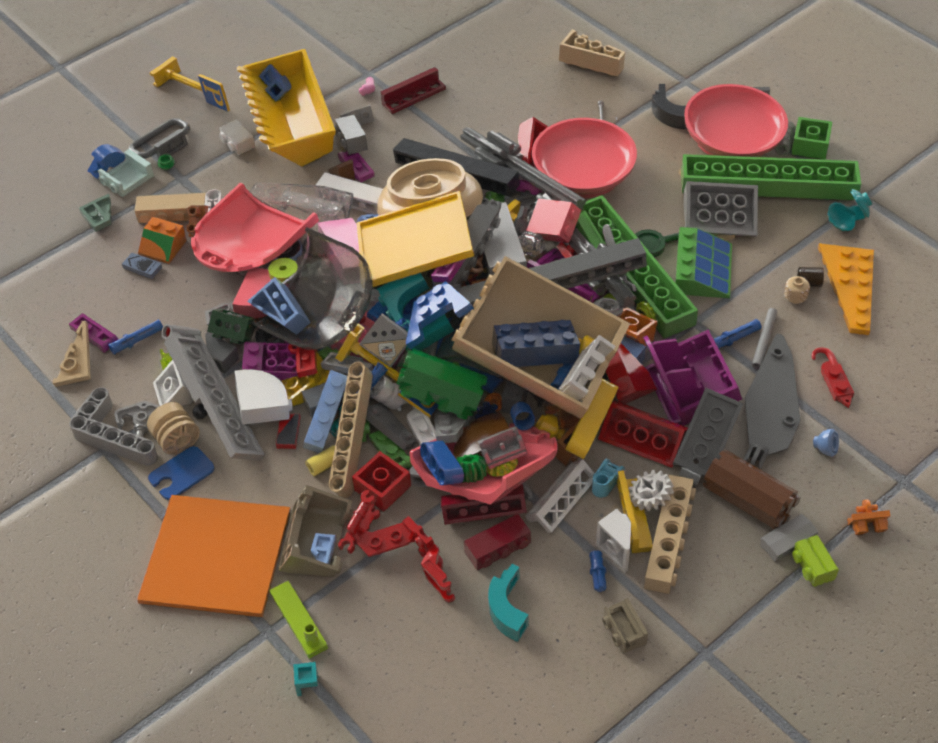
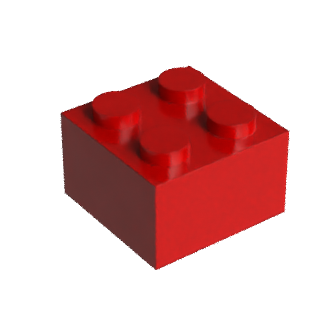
(383, 479)

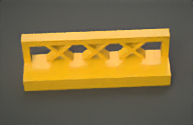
(640, 535)

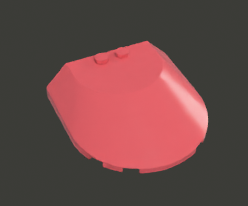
(245, 233)
(540, 452)

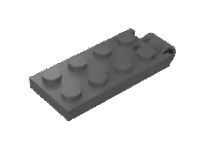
(707, 434)

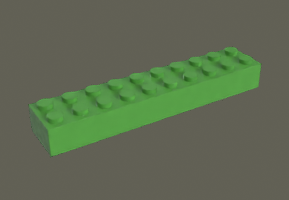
(776, 175)
(653, 284)

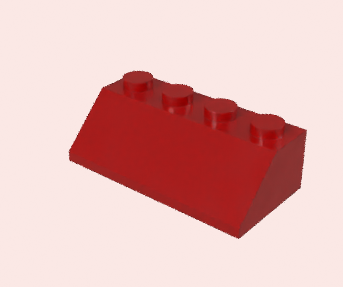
(642, 433)

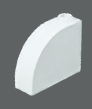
(261, 397)

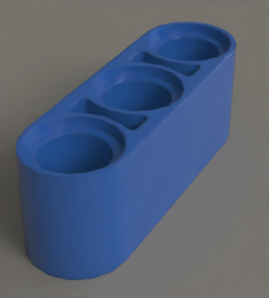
(441, 463)

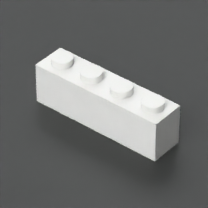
(364, 197)

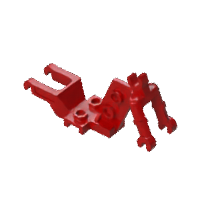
(395, 537)

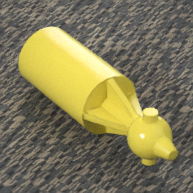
(321, 461)

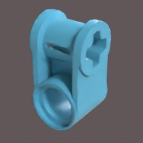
(605, 478)

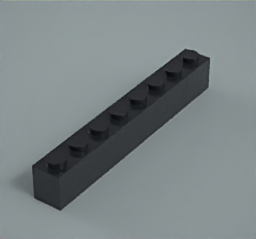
(489, 175)

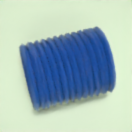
(519, 408)

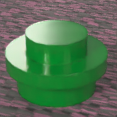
(166, 162)

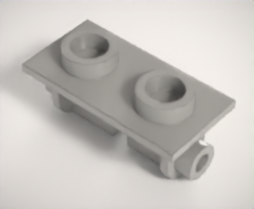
(362, 114)

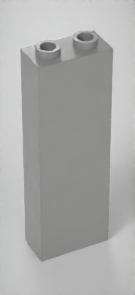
(503, 243)

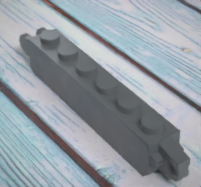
(481, 227)

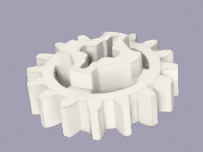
(651, 490)

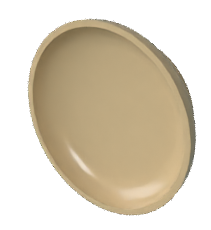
(426, 181)

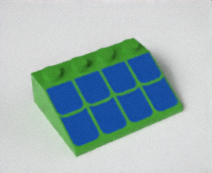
(703, 264)

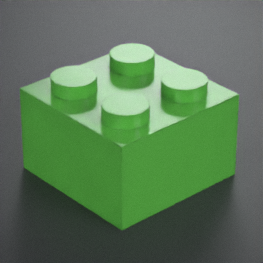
(812, 137)

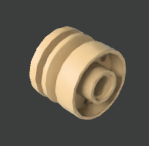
(173, 428)

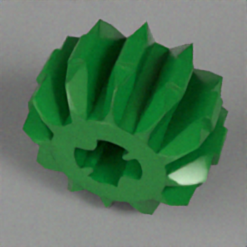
(473, 467)

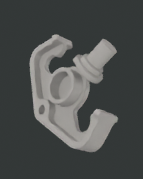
(140, 414)

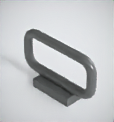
(168, 145)

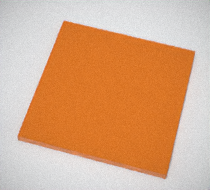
(215, 556)

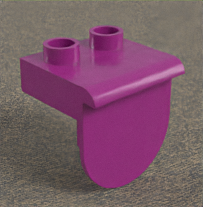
(685, 371)

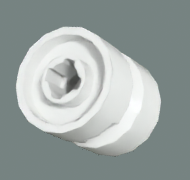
(387, 393)

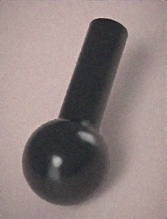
(199, 411)

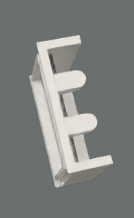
(584, 368)

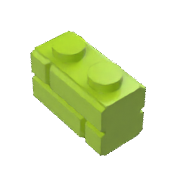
(815, 561)

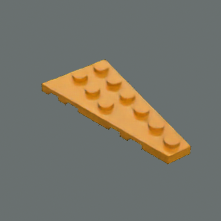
(851, 279)

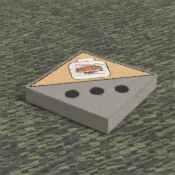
(385, 340)

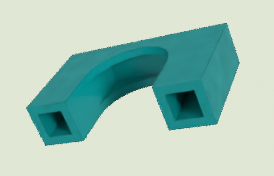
(396, 296)

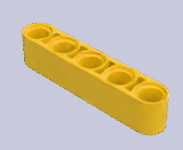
(591, 421)

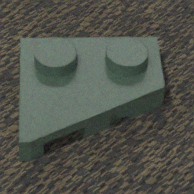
(98, 212)

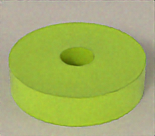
(282, 268)

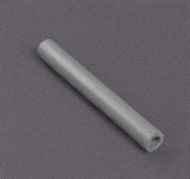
(764, 338)

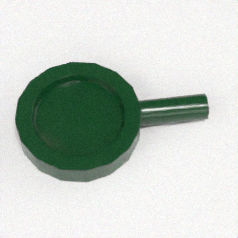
(655, 241)

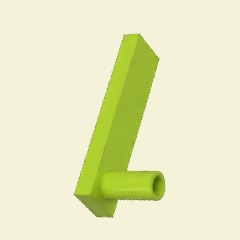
(298, 619)

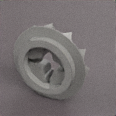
(610, 305)

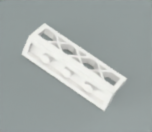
(555, 492)

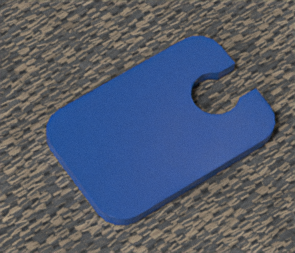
(183, 470)

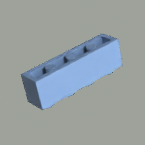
(325, 412)

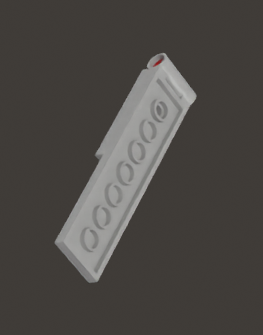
(211, 390)

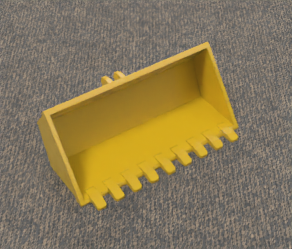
(300, 121)

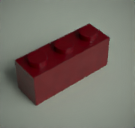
(497, 542)

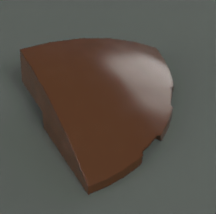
(479, 429)

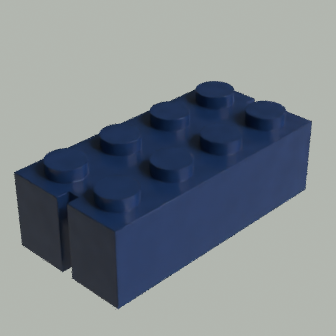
(536, 343)

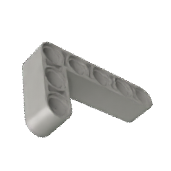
(89, 429)

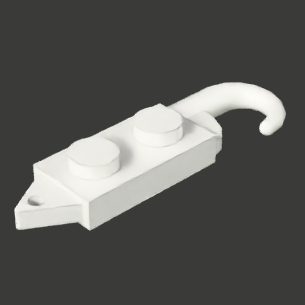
(420, 425)

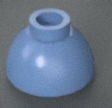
(827, 442)

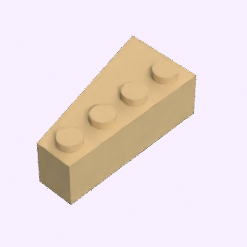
(591, 54)

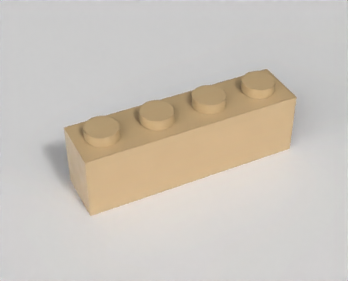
(166, 207)

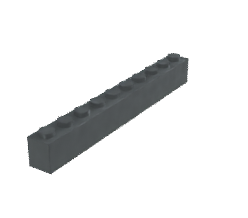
(581, 268)

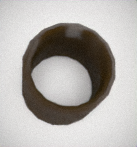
(813, 275)

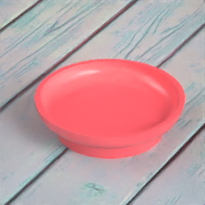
(735, 121)
(585, 155)

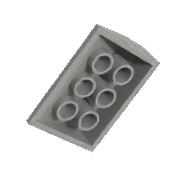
(721, 208)

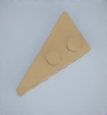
(77, 360)

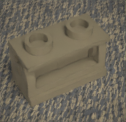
(625, 626)

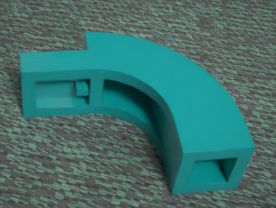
(505, 616)

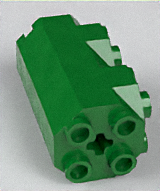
(441, 382)

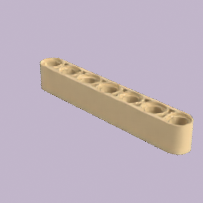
(352, 438)

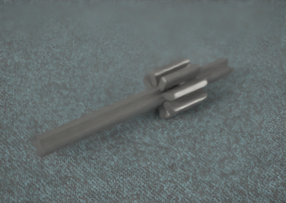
(505, 152)
(615, 284)

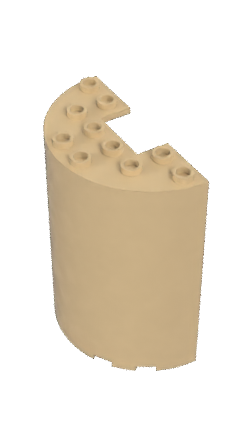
(525, 296)

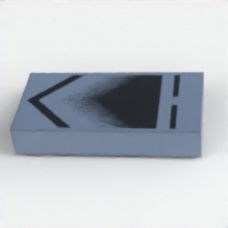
(142, 265)

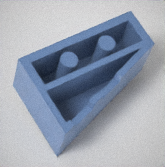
(280, 305)

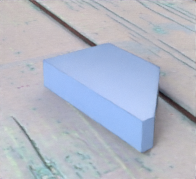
(323, 547)

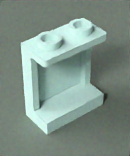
(127, 175)

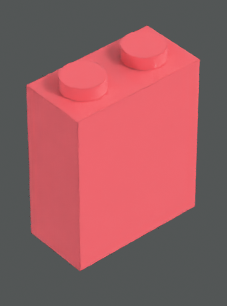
(554, 220)

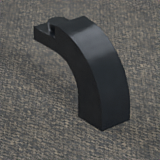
(667, 112)

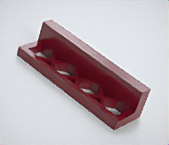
(410, 88)

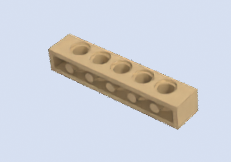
(662, 579)

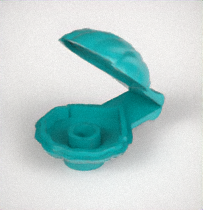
(846, 217)

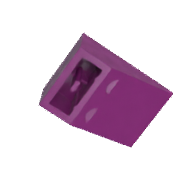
(270, 358)

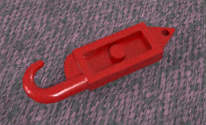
(835, 377)

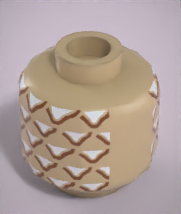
(796, 290)

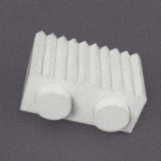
(236, 137)

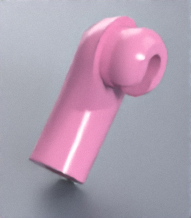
(367, 88)

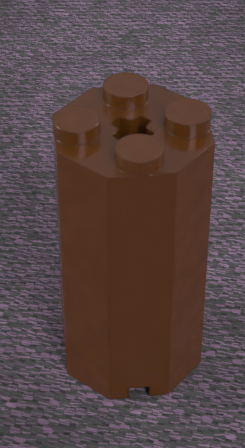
(751, 489)

